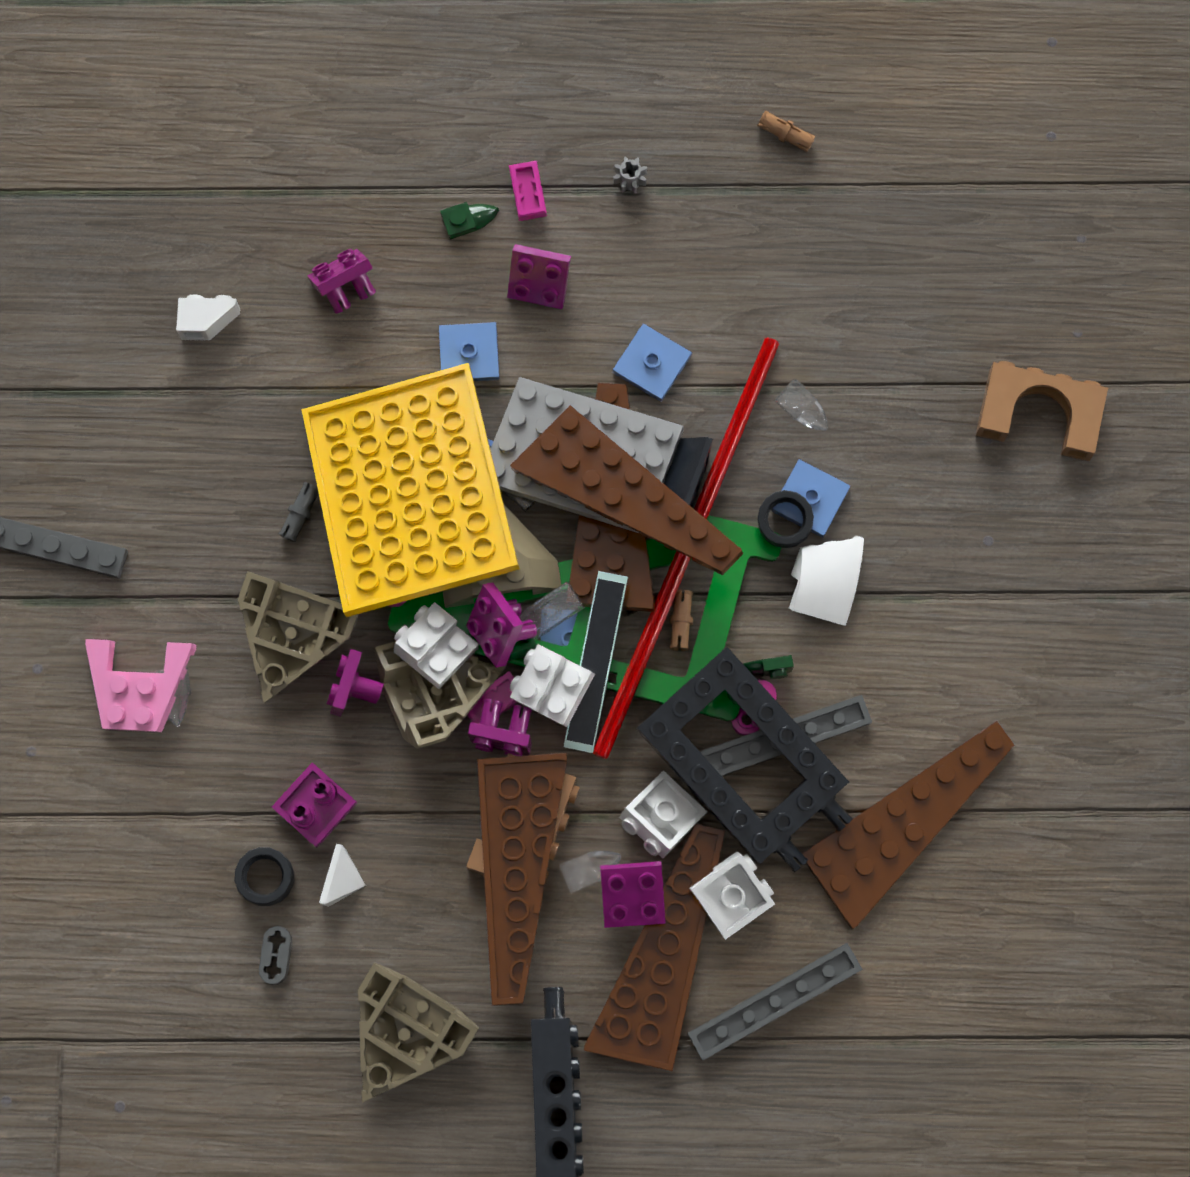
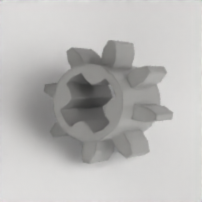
(625, 180)

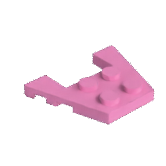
(136, 698)

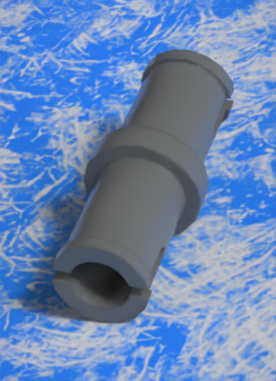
(299, 512)

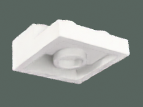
(434, 644)
(551, 685)
(662, 815)
(733, 894)

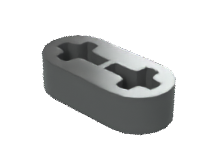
(268, 954)

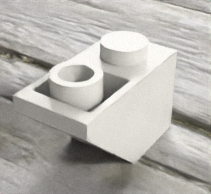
(204, 317)

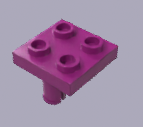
(348, 267)
(538, 276)
(497, 624)
(352, 685)
(488, 736)
(314, 804)
(632, 894)

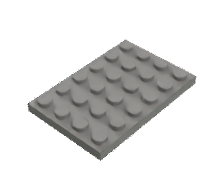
(538, 405)

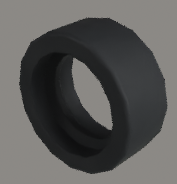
(790, 497)
(243, 867)

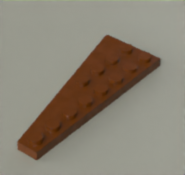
(598, 473)
(610, 547)
(518, 829)
(885, 839)
(652, 992)

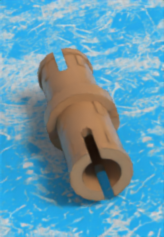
(786, 131)
(681, 620)

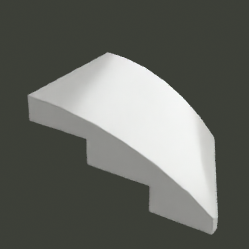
(827, 579)

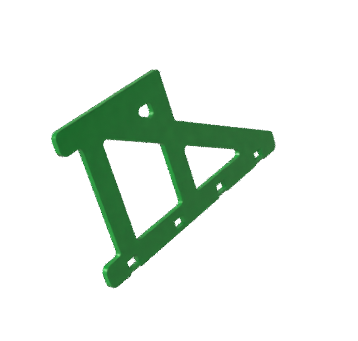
(653, 684)

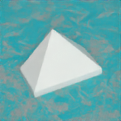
(341, 878)

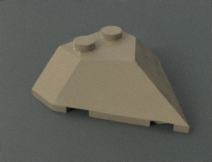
(537, 569)
(289, 630)
(419, 707)
(405, 1030)

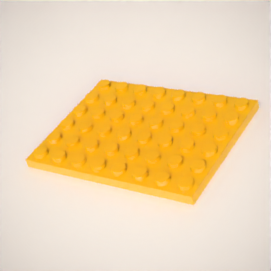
(408, 490)

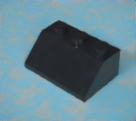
(689, 467)

